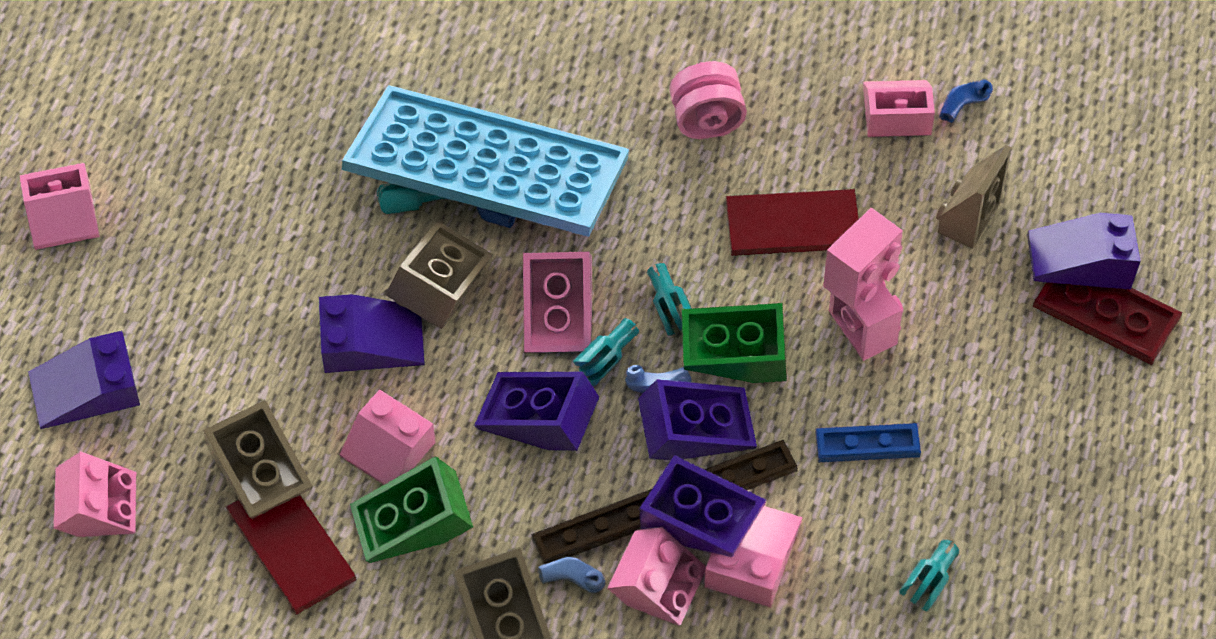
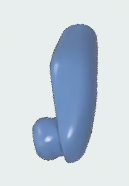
(640, 381)
(574, 571)

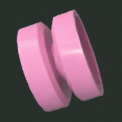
(707, 100)

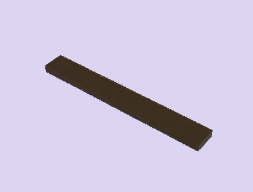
(624, 516)

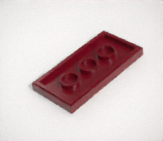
(789, 221)
(1113, 315)
(295, 552)

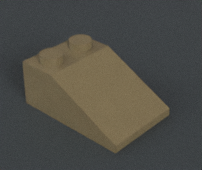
(975, 199)
(438, 274)
(256, 459)
(501, 598)

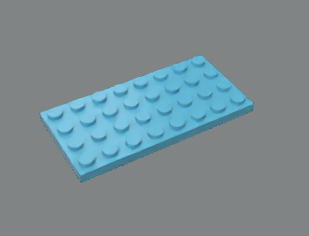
(486, 160)

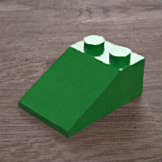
(736, 342)
(412, 512)

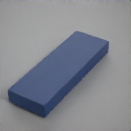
(867, 442)

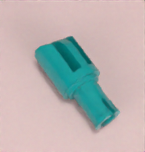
(400, 199)
(667, 297)
(605, 351)
(932, 573)

